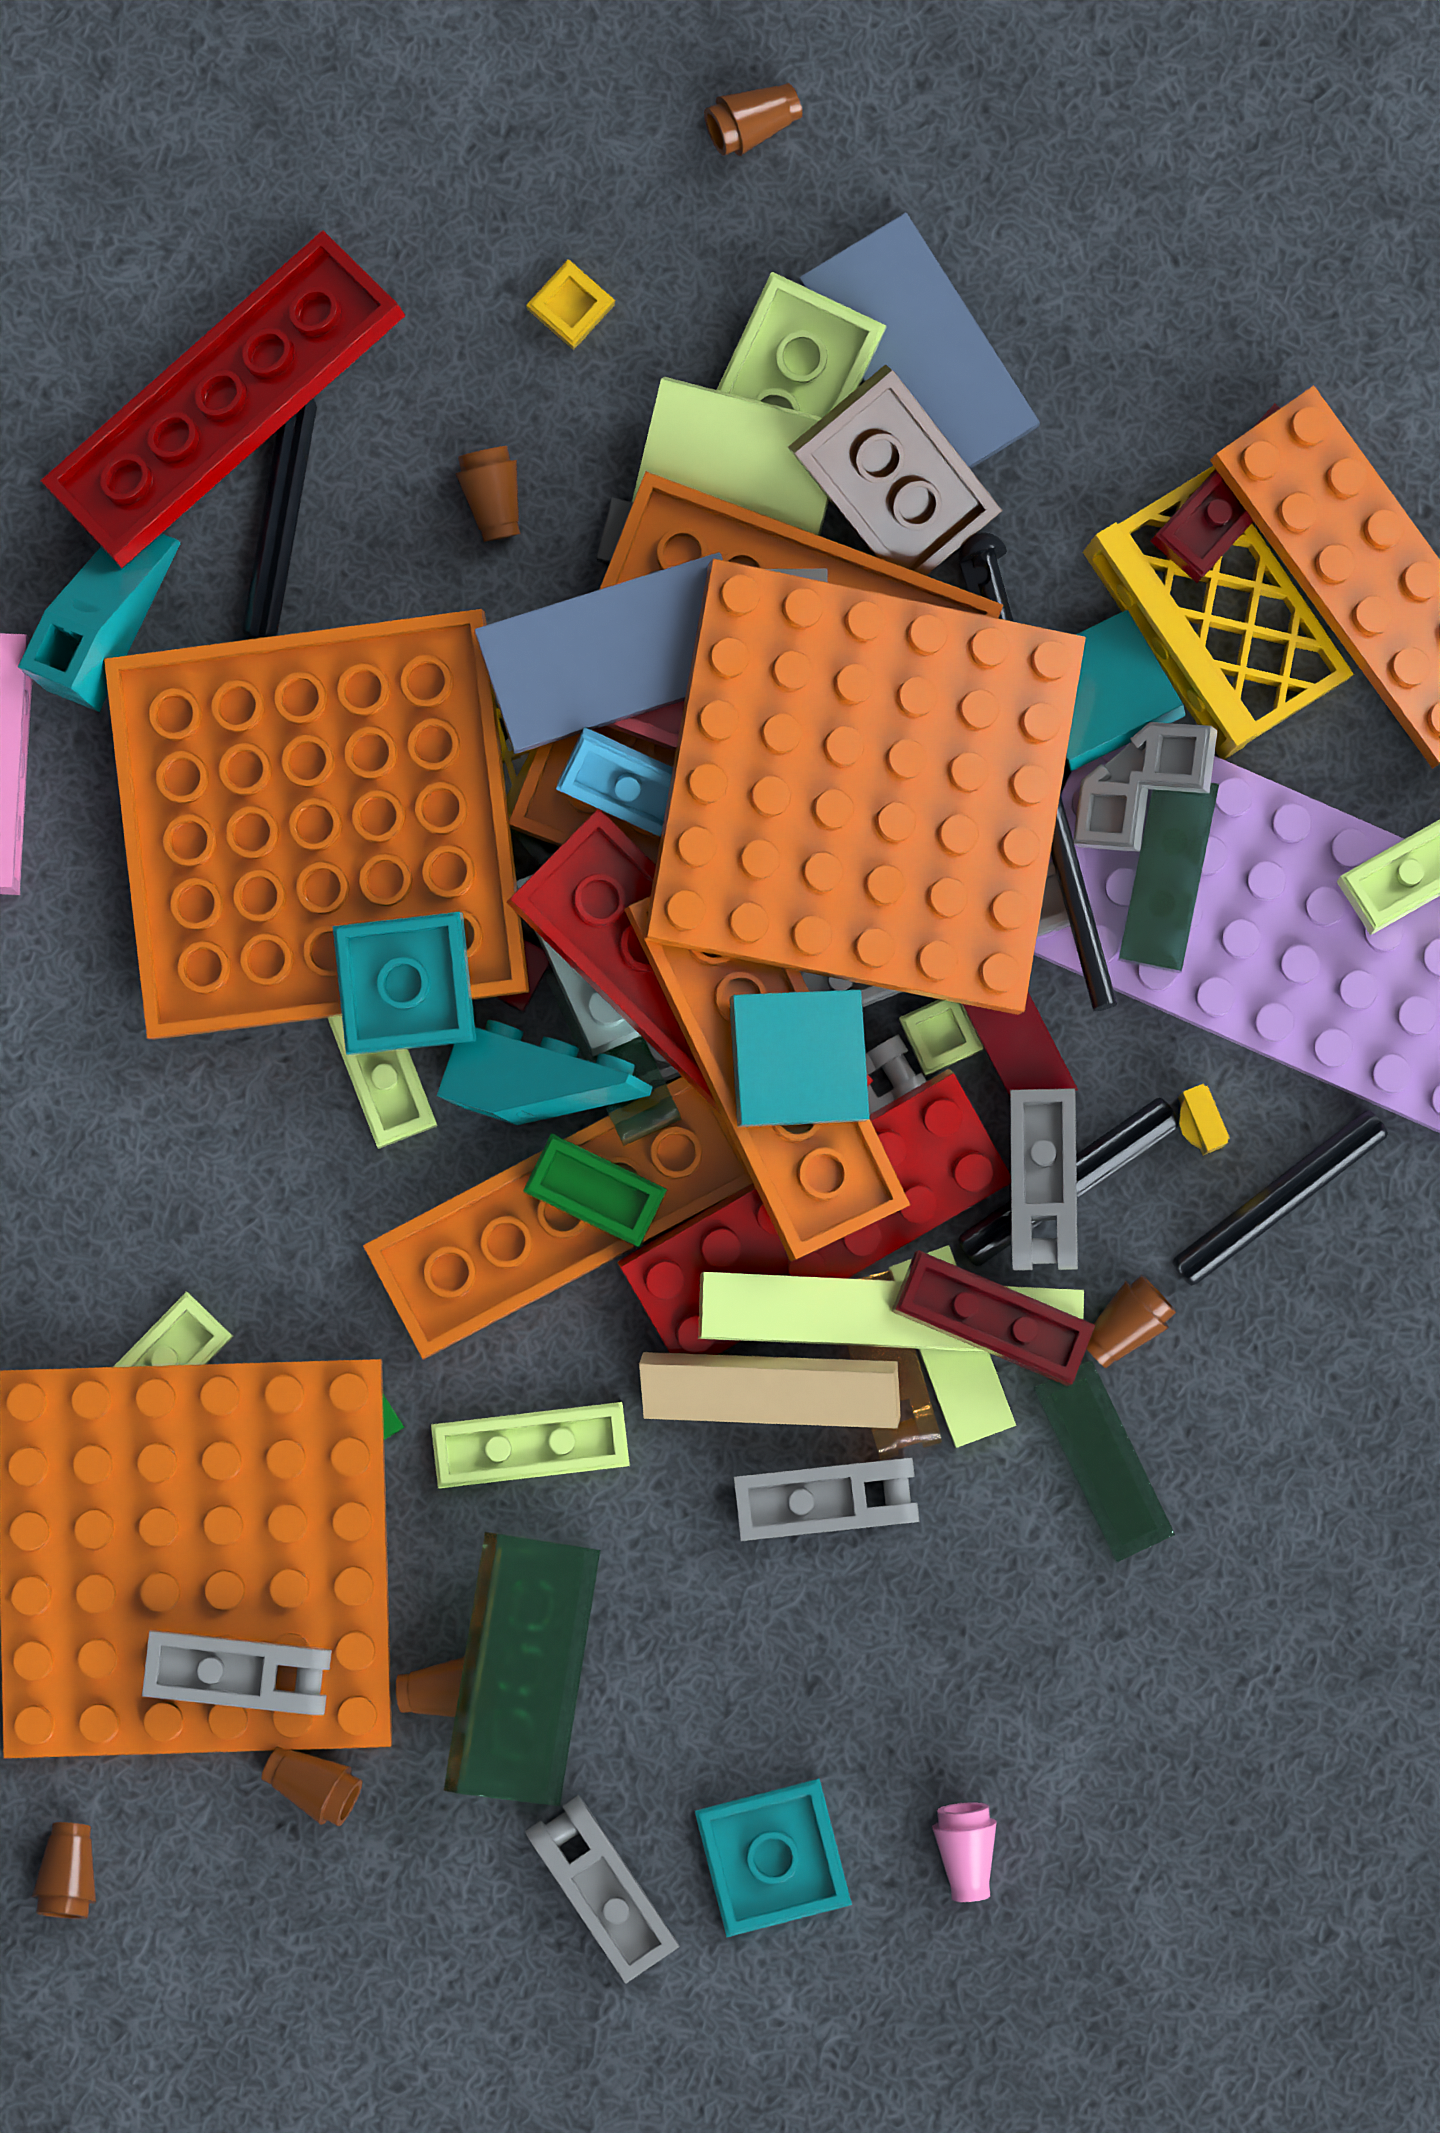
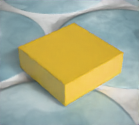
(570, 304)

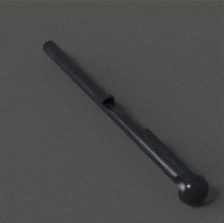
(983, 577)

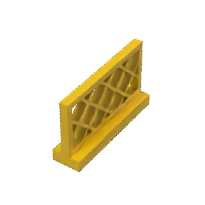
(1182, 651)

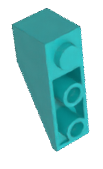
(95, 621)
(530, 1082)

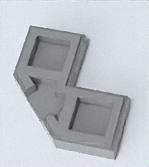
(1116, 794)

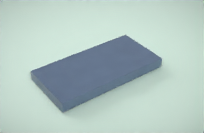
(928, 338)
(595, 655)

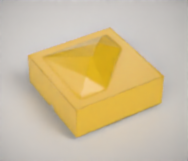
(1201, 1120)

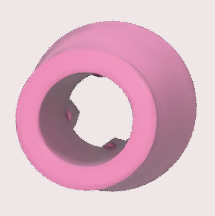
(966, 1847)

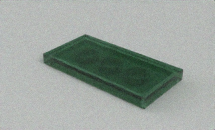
(521, 1670)

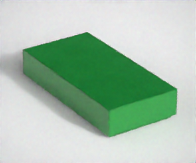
(595, 1190)

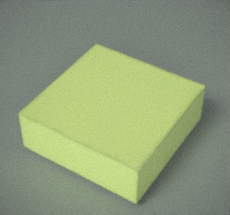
(940, 1035)

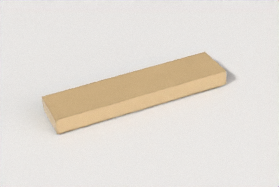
(770, 1390)

